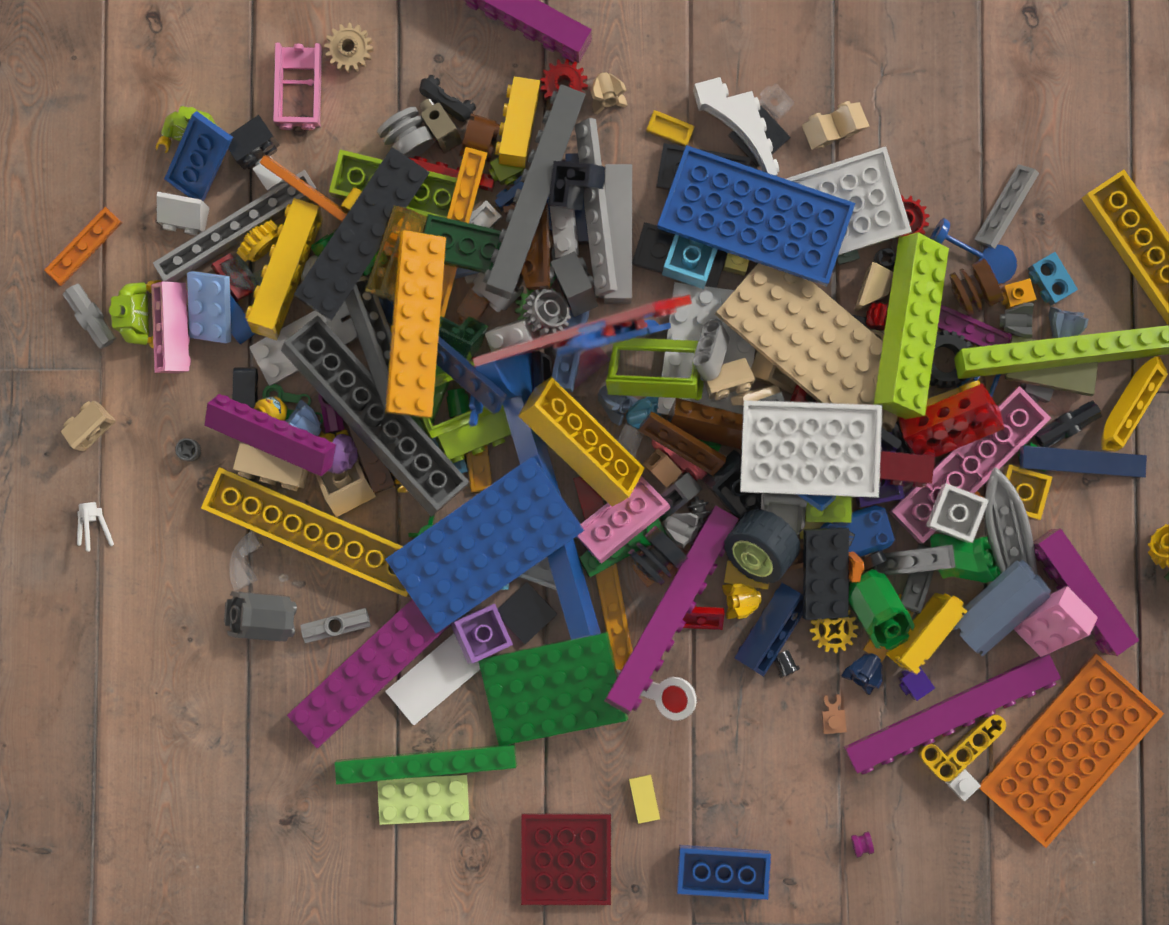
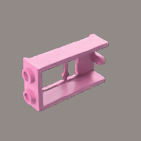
(297, 58)

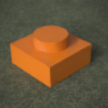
(856, 567)

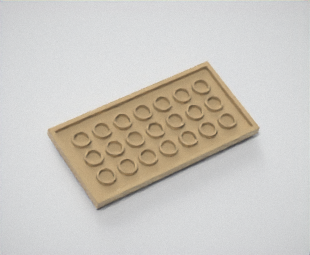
(805, 336)

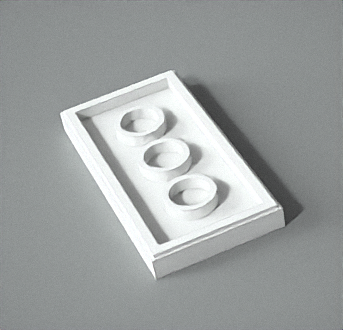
(432, 680)

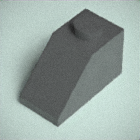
(680, 494)

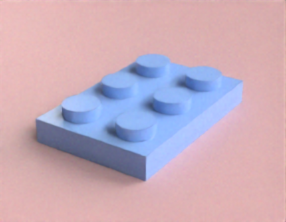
(209, 307)

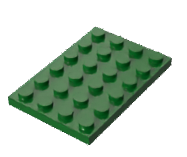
(551, 689)

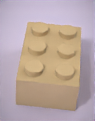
(269, 468)

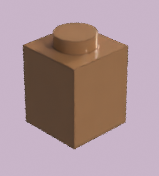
(662, 468)

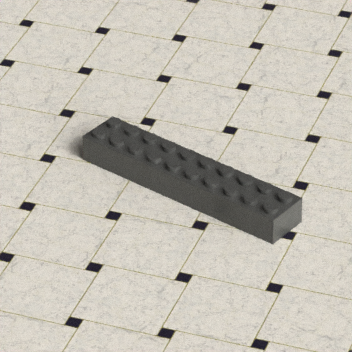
(390, 436)

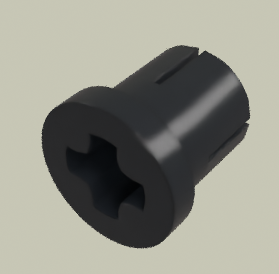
(885, 252)
(785, 664)

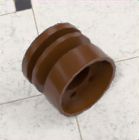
(976, 287)

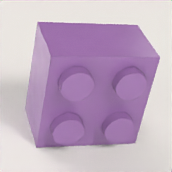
(481, 633)

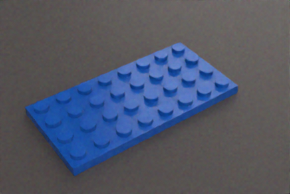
(756, 215)
(484, 544)

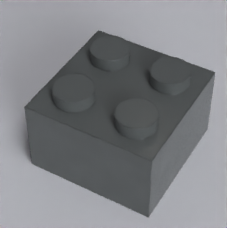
(575, 283)

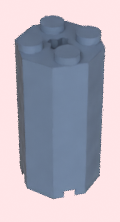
(1002, 607)

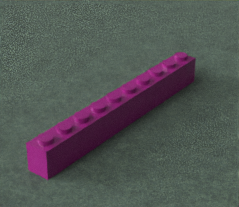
(670, 612)
(951, 713)

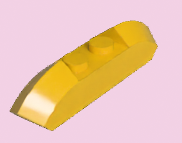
(1133, 404)

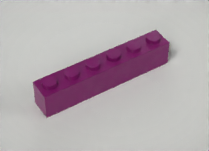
(270, 434)

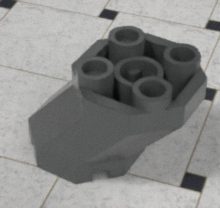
(260, 616)

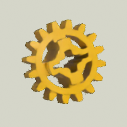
(841, 635)

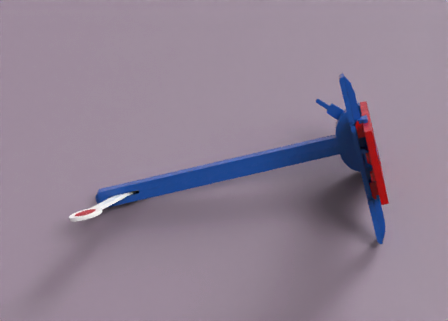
(513, 373)

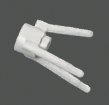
(86, 514)

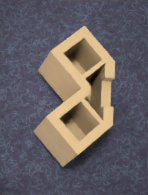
(844, 122)

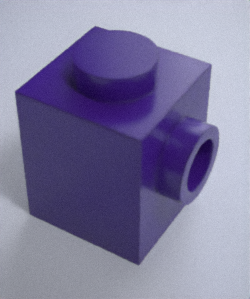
(915, 684)

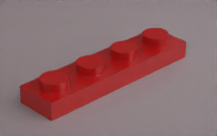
(486, 182)

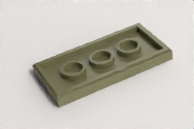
(1070, 378)

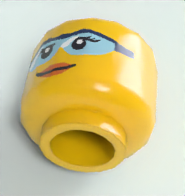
(273, 407)

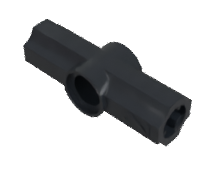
(1068, 424)

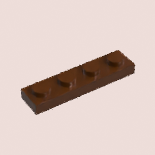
(682, 443)

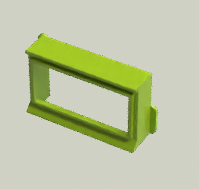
(654, 386)
(453, 423)

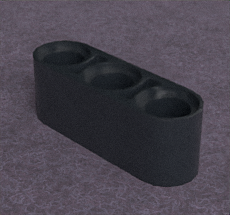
(245, 385)

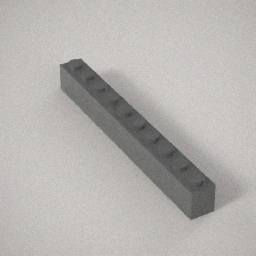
(534, 193)

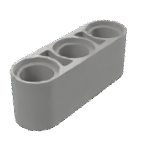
(711, 349)

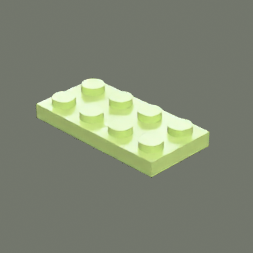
(423, 799)

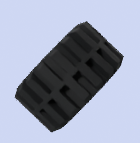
(954, 343)

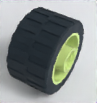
(762, 546)

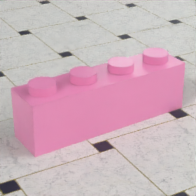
(170, 327)

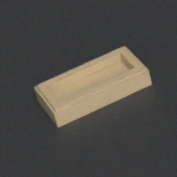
(755, 395)

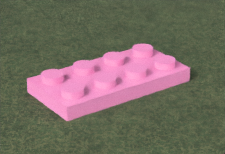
(615, 526)

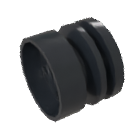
(657, 555)

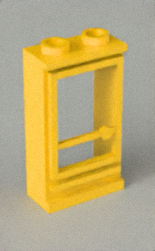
(930, 630)

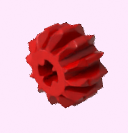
(877, 316)

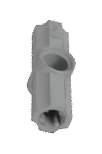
(89, 316)
(349, 622)

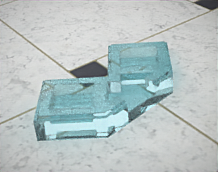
(241, 275)

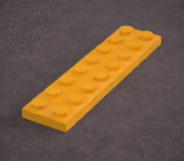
(415, 324)

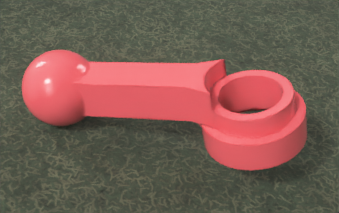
(680, 462)

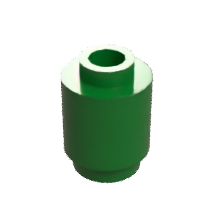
(457, 402)

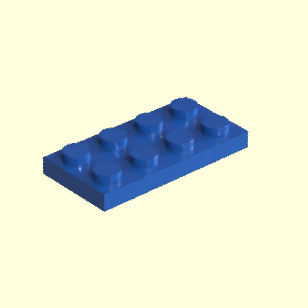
(198, 157)

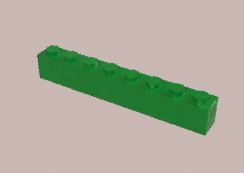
(425, 764)

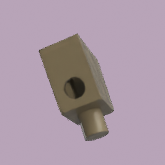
(440, 125)

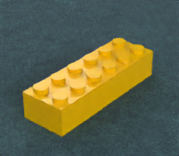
(284, 269)
(581, 441)

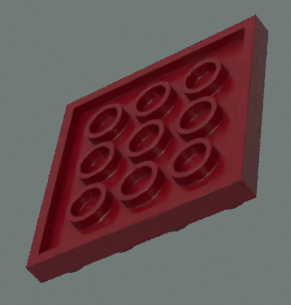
(566, 859)

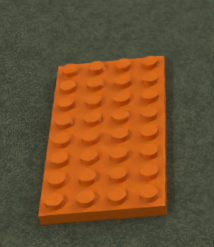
(1070, 750)

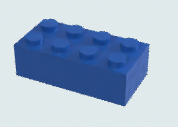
(723, 872)

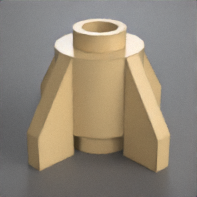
(607, 92)

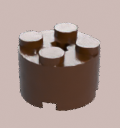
(479, 135)

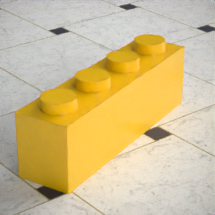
(519, 122)

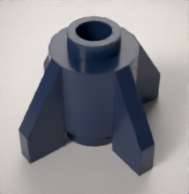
(865, 672)

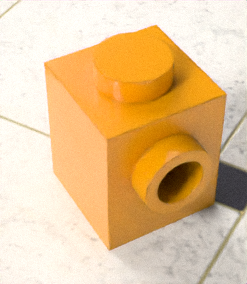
(1018, 293)

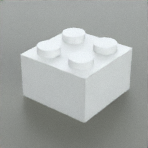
(957, 513)

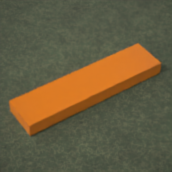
(83, 246)

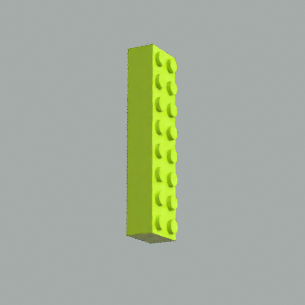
(911, 326)

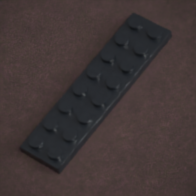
(360, 234)

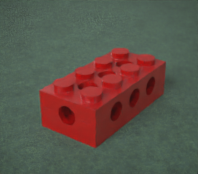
(953, 422)

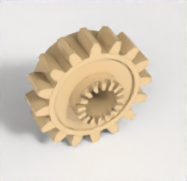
(346, 36)

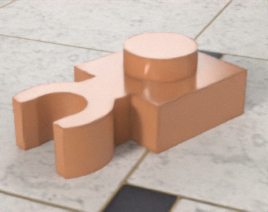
(833, 719)

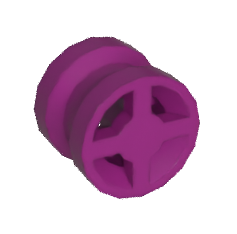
(862, 844)

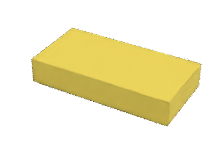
(644, 798)

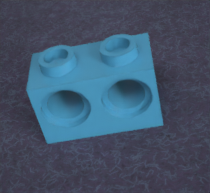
(1058, 275)

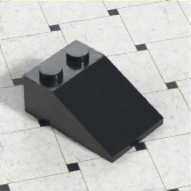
(727, 487)

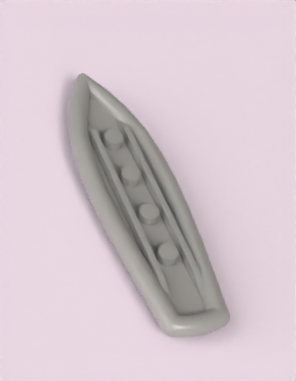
(1008, 524)

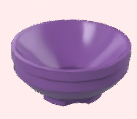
(344, 455)

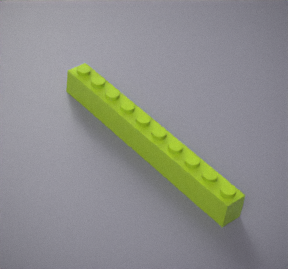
(1062, 351)

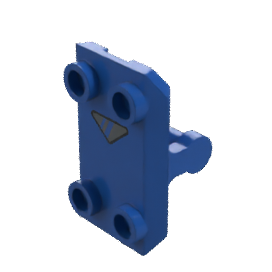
(868, 531)

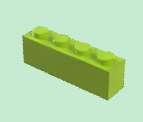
(467, 439)

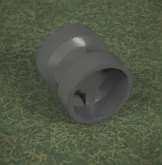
(184, 449)

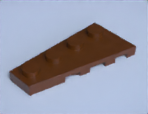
(537, 262)

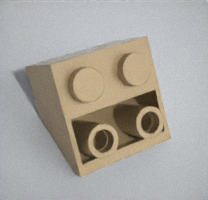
(732, 377)

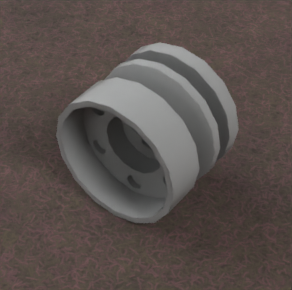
(403, 131)

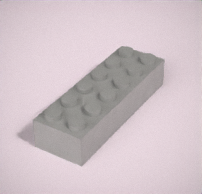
(619, 208)

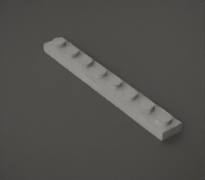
(596, 212)

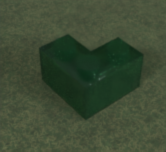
(465, 338)

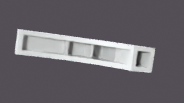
(741, 115)

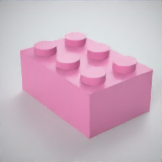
(1057, 622)

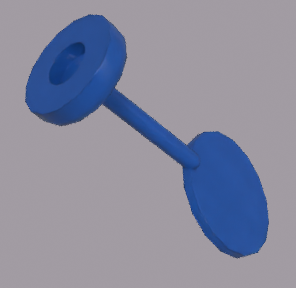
(1001, 259)

